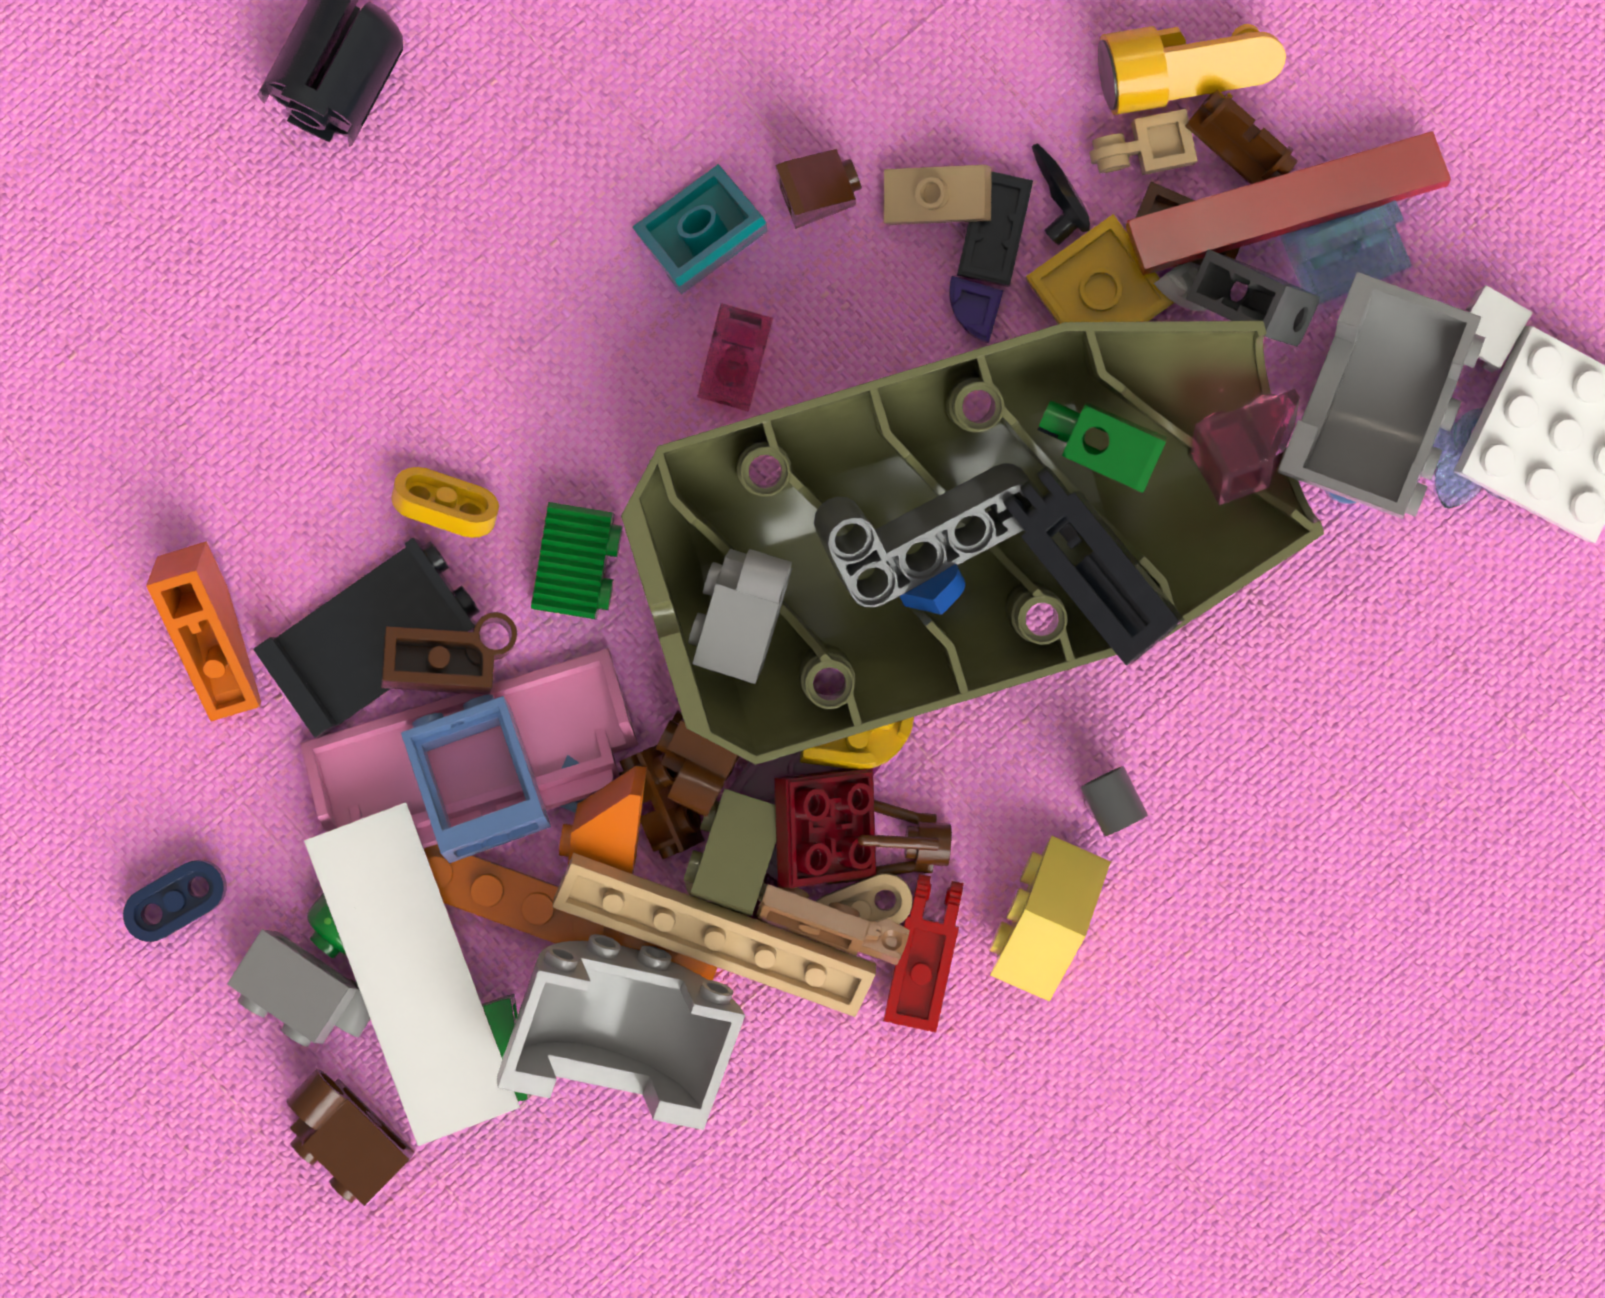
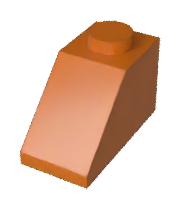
(608, 823)

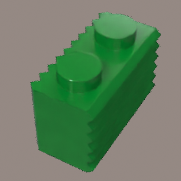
(575, 561)

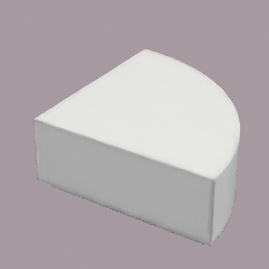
(1177, 285)

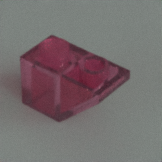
(1244, 446)

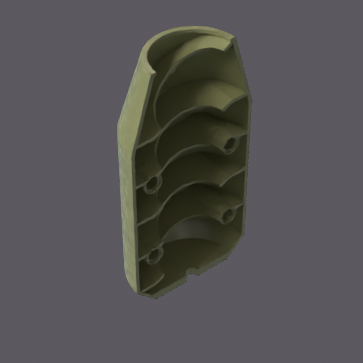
(908, 443)

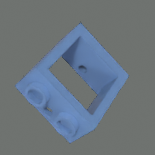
(493, 828)

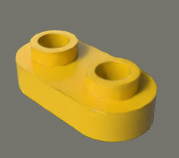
(445, 502)

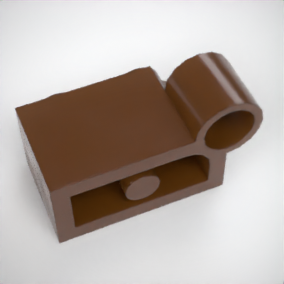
(443, 658)
(700, 765)
(345, 1138)

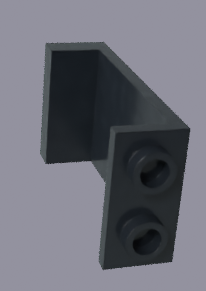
(335, 654)

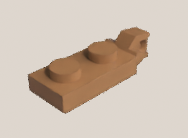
(832, 924)

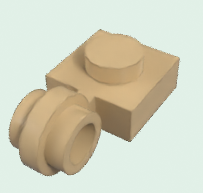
(1159, 141)

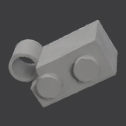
(741, 613)
(298, 990)

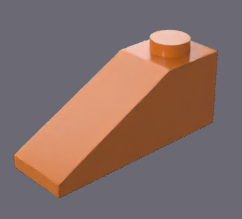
(204, 629)

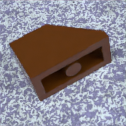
(817, 186)

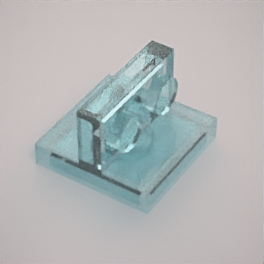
(1334, 251)

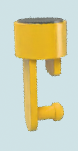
(1153, 66)

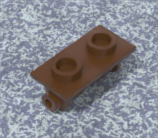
(1238, 141)
(671, 825)

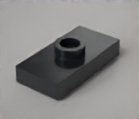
(993, 245)

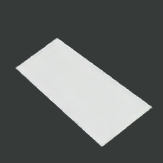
(411, 973)

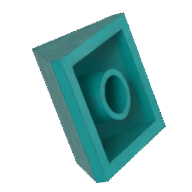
(701, 228)

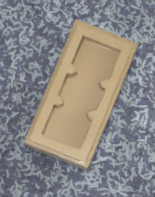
(937, 194)

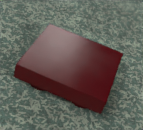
(821, 824)

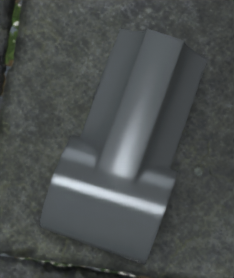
(1113, 801)

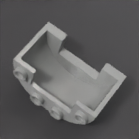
(1383, 397)
(623, 1025)

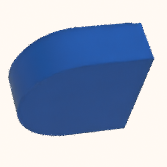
(936, 593)

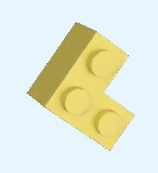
(1048, 917)

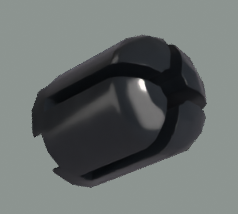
(334, 67)

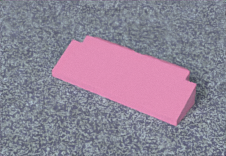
(558, 711)

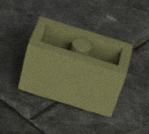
(735, 852)

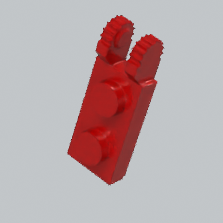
(924, 967)

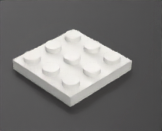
(1544, 435)

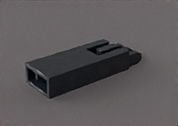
(1108, 582)

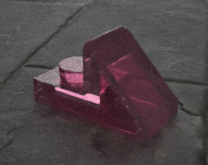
(735, 357)

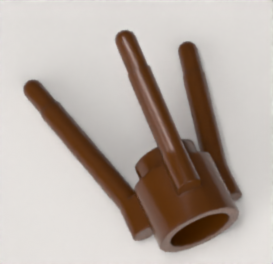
(926, 843)

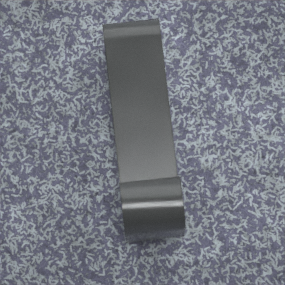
(929, 523)

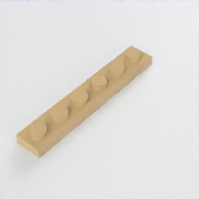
(714, 935)

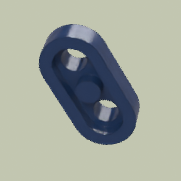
(175, 899)

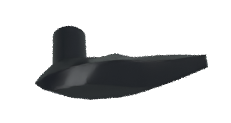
(1065, 196)

